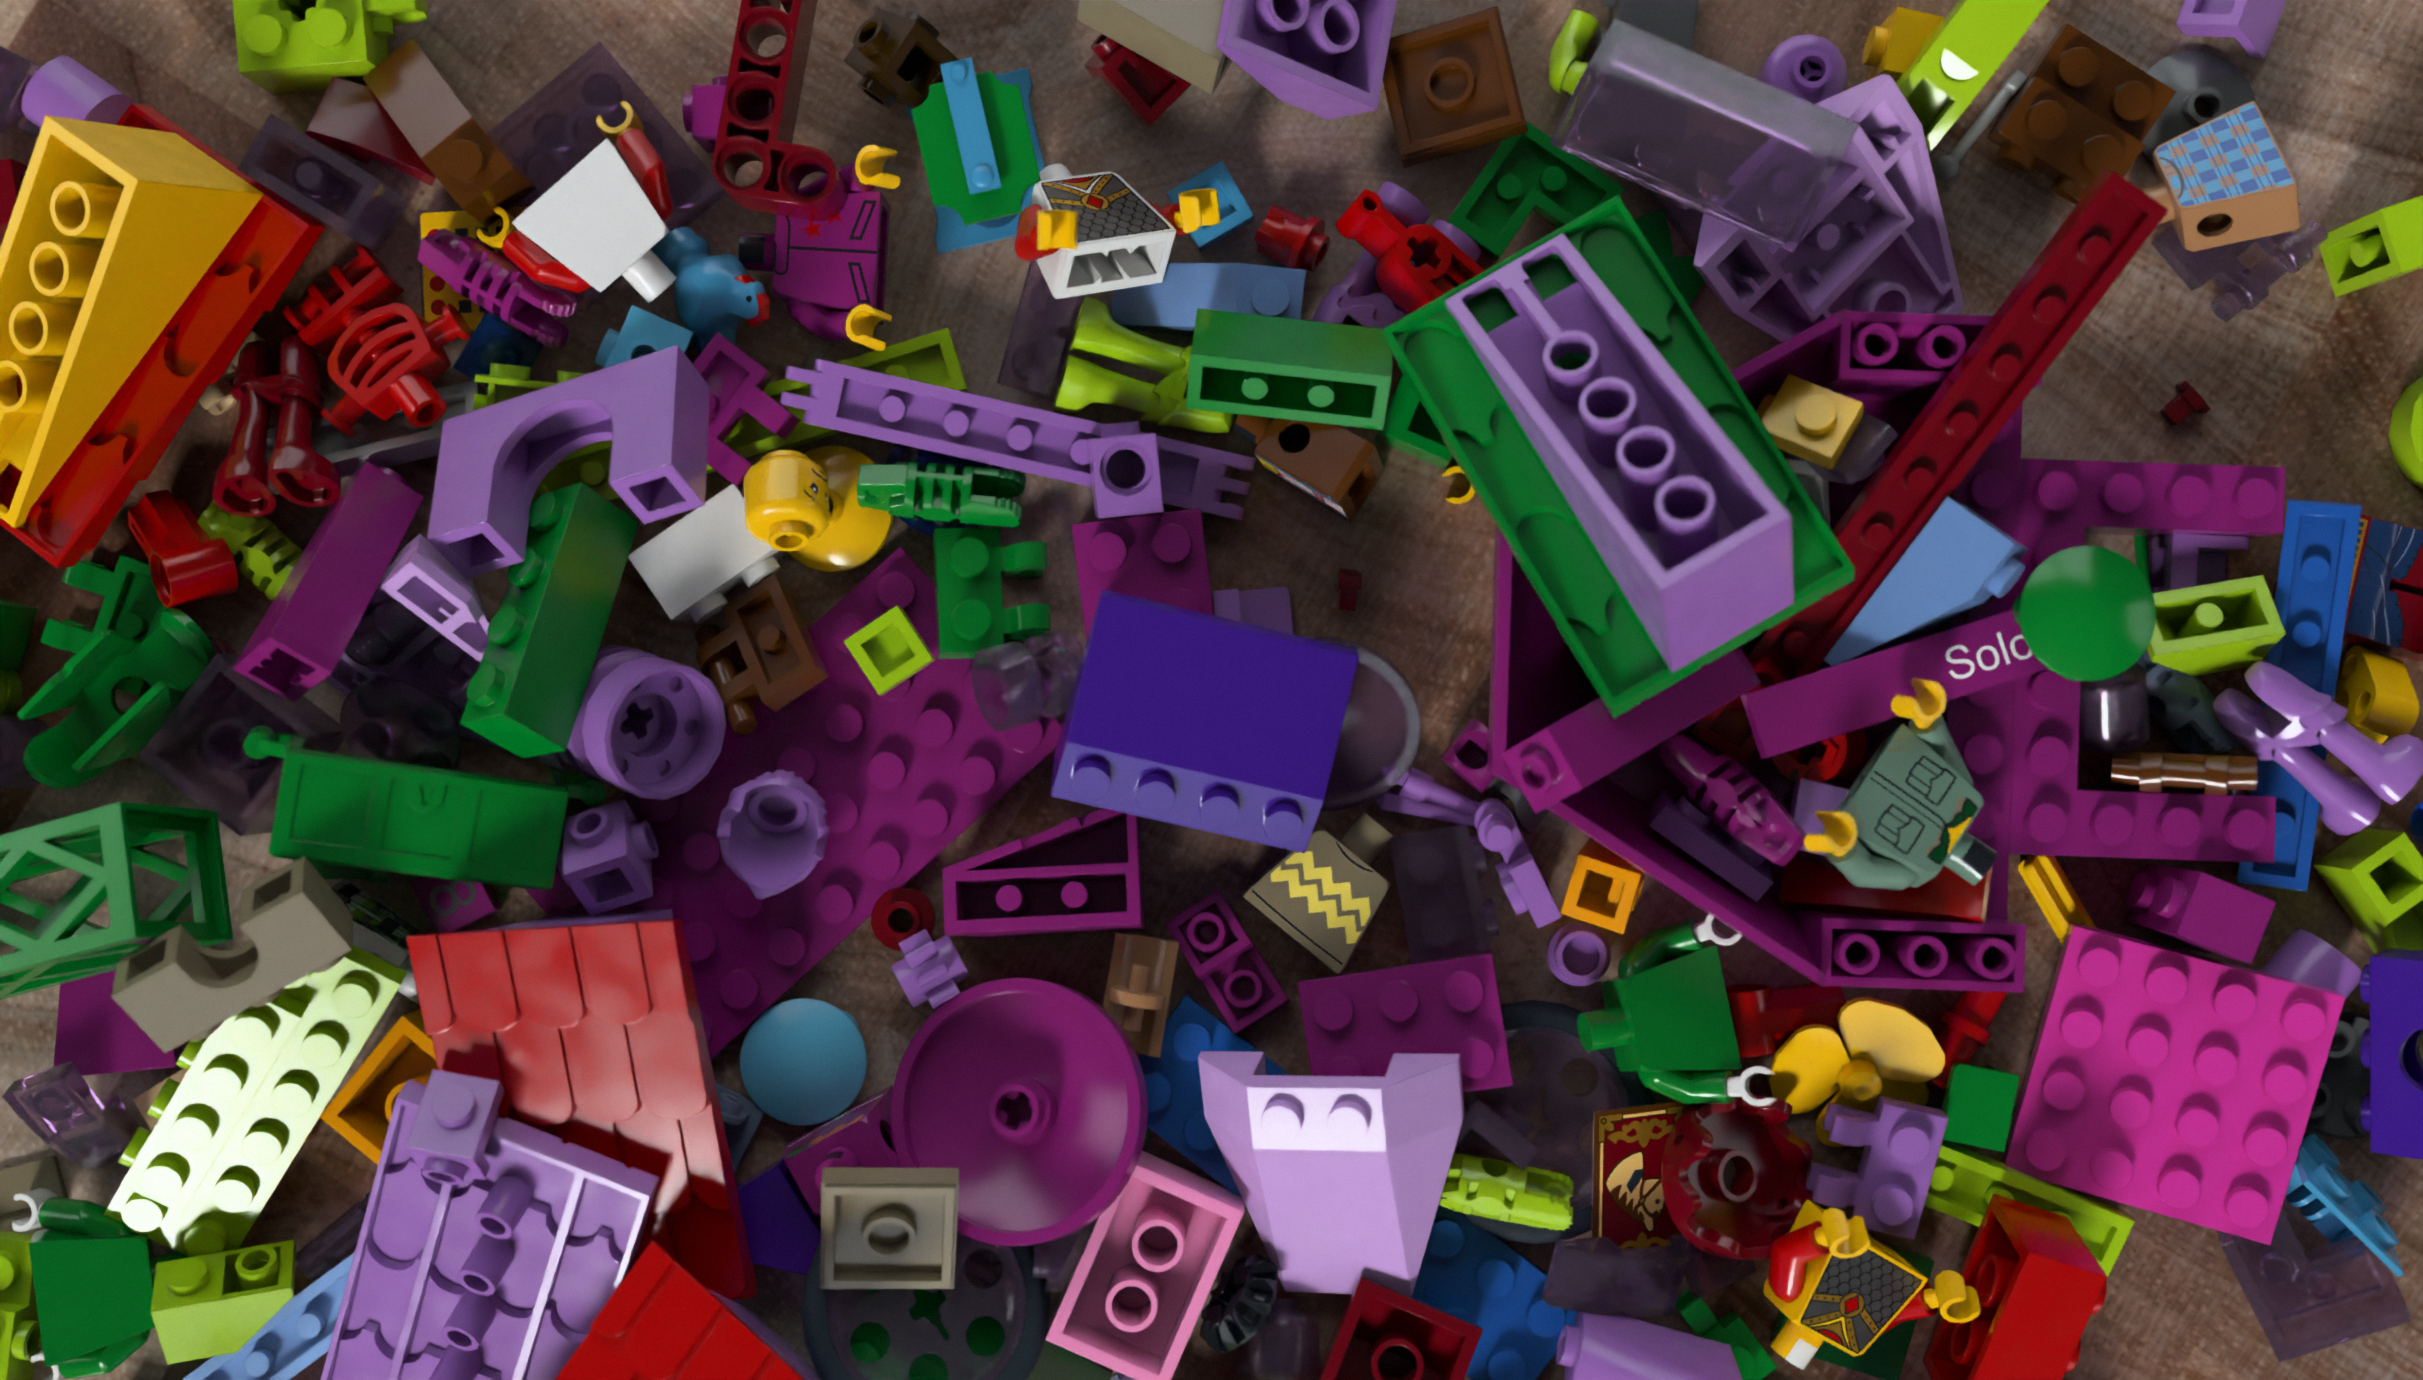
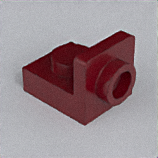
(1135, 80)

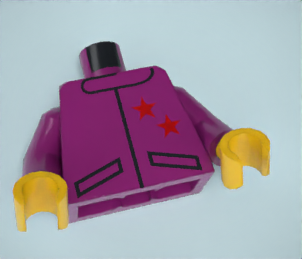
(834, 267)

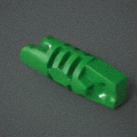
(942, 492)

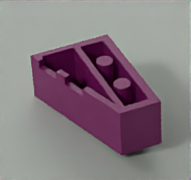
(1052, 883)

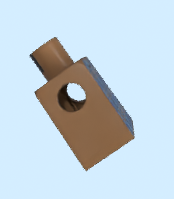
(2225, 182)

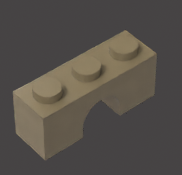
(188, 990)

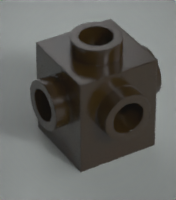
(898, 58)

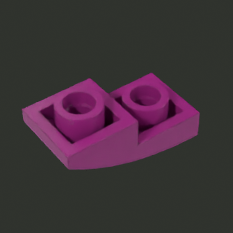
(1227, 962)

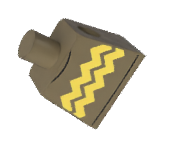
(1327, 891)

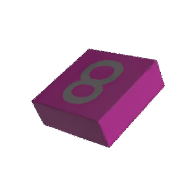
(454, 903)

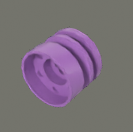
(646, 724)

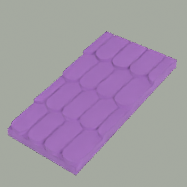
(488, 1270)

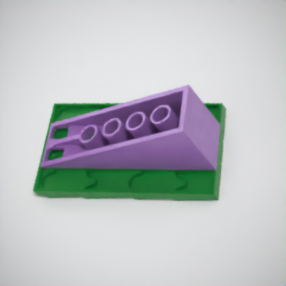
(1618, 456)

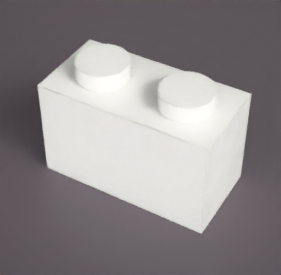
(705, 558)

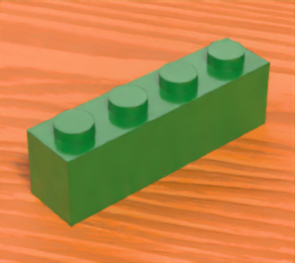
(550, 623)

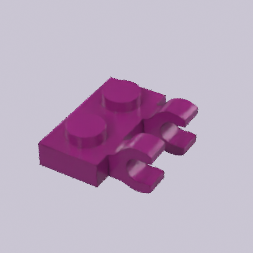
(737, 388)

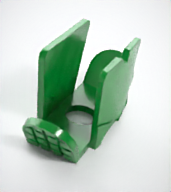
(96, 729)

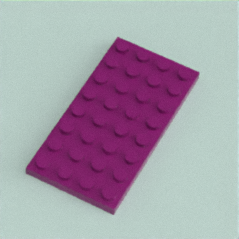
(897, 790)

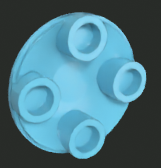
(803, 1061)

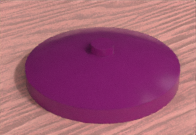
(1029, 1102)

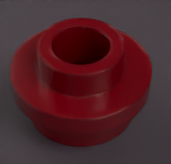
(906, 898)

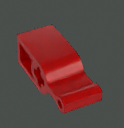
(1438, 260)

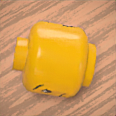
(786, 500)

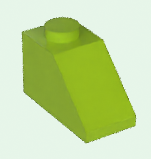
(2215, 626)

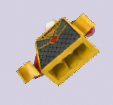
(1850, 1287)

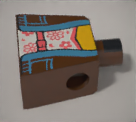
(1333, 468)

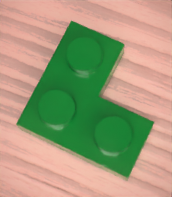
(1525, 178)

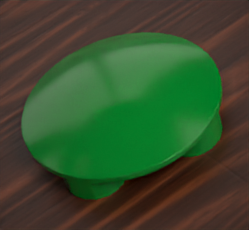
(2086, 613)

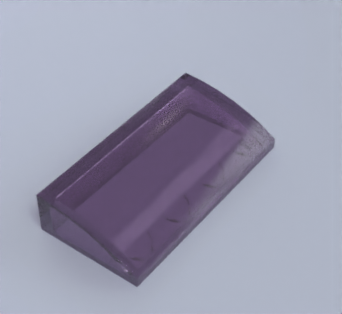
(1704, 134)

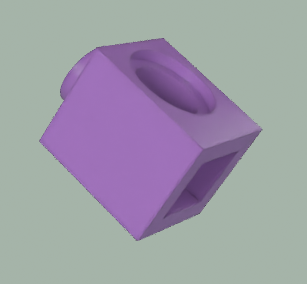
(1145, 493)

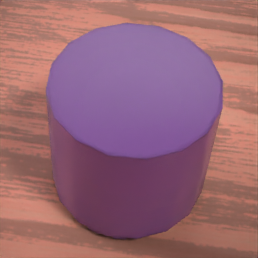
(73, 92)
(2314, 962)

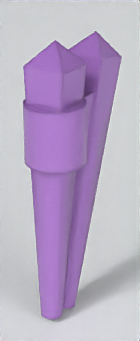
(1426, 798)

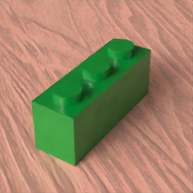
(1289, 369)

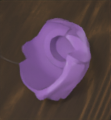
(773, 832)

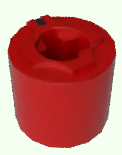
(1824, 760)

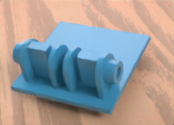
(2337, 1204)

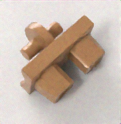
(1141, 988)

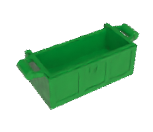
(417, 815)

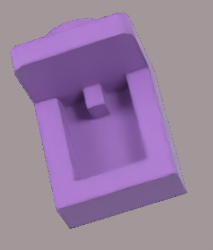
(454, 1126)

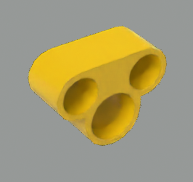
(2376, 694)

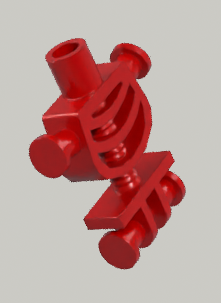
(376, 349)

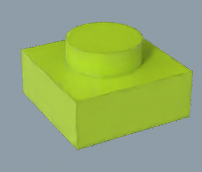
(889, 650)

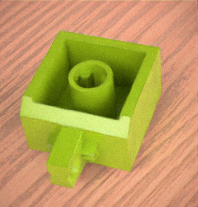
(309, 42)

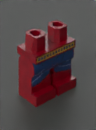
(2386, 589)

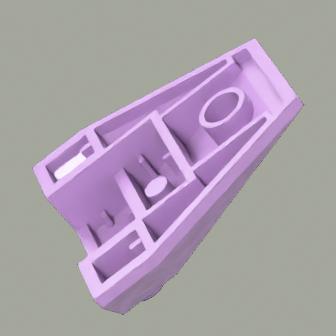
(1870, 243)
(1338, 1165)

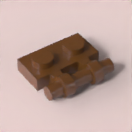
(774, 645)
(2208, 773)

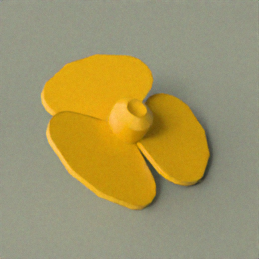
(1880, 1054)

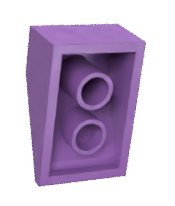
(1312, 51)

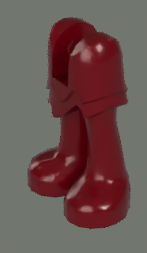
(245, 480)

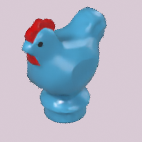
(710, 290)

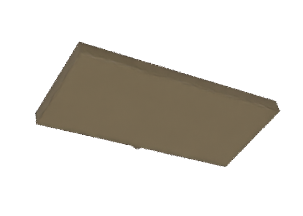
(28, 1177)

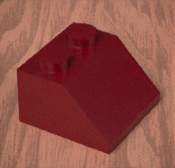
(1397, 1339)

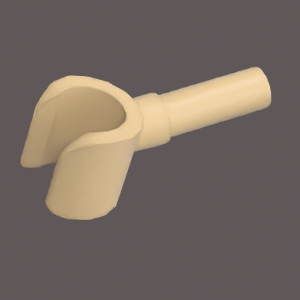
(218, 396)

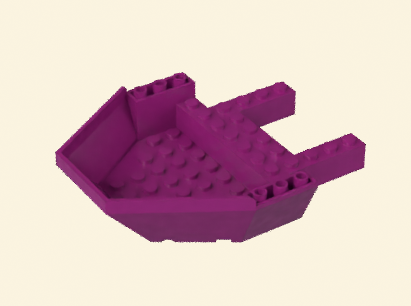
(2011, 736)

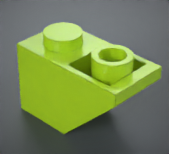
(220, 1299)

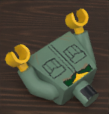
(1908, 806)

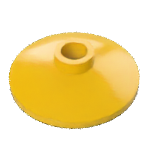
(853, 531)

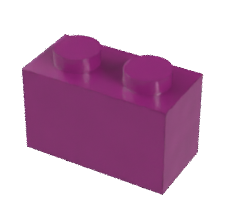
(2198, 911)

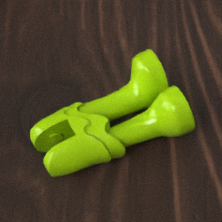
(1160, 402)

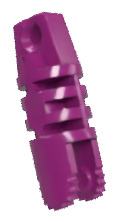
(498, 285)
(1733, 799)

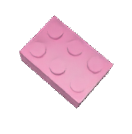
(1147, 1271)

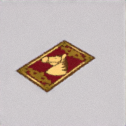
(1625, 1143)

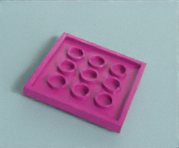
(2172, 1081)

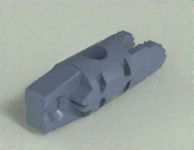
(2185, 710)

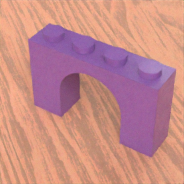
(501, 453)

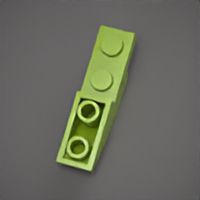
(1962, 59)

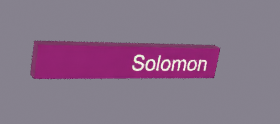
(1863, 688)

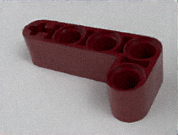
(771, 139)

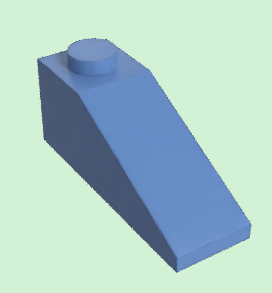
(1212, 286)
(1941, 576)

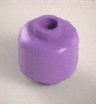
(1806, 68)

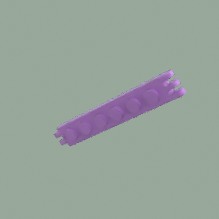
(1004, 434)

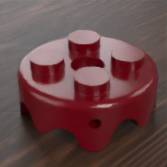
(1767, 1182)

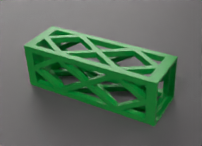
(103, 847)

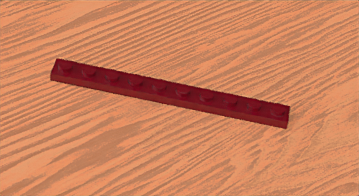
(1953, 432)

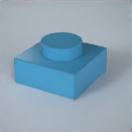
(1232, 205)

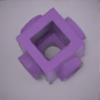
(608, 857)

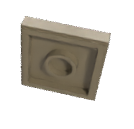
(888, 1228)

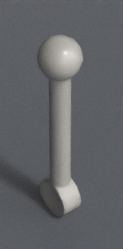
(1947, 166)

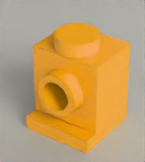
(1602, 888)

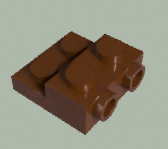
(2079, 114)

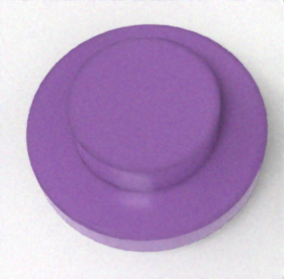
(1578, 954)

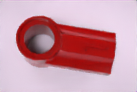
(180, 554)
(1769, 1016)

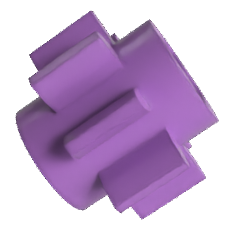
(929, 969)

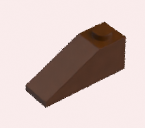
(448, 134)

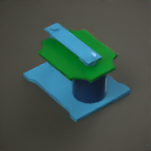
(978, 153)

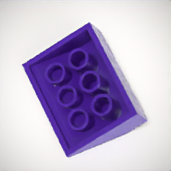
(1203, 722)

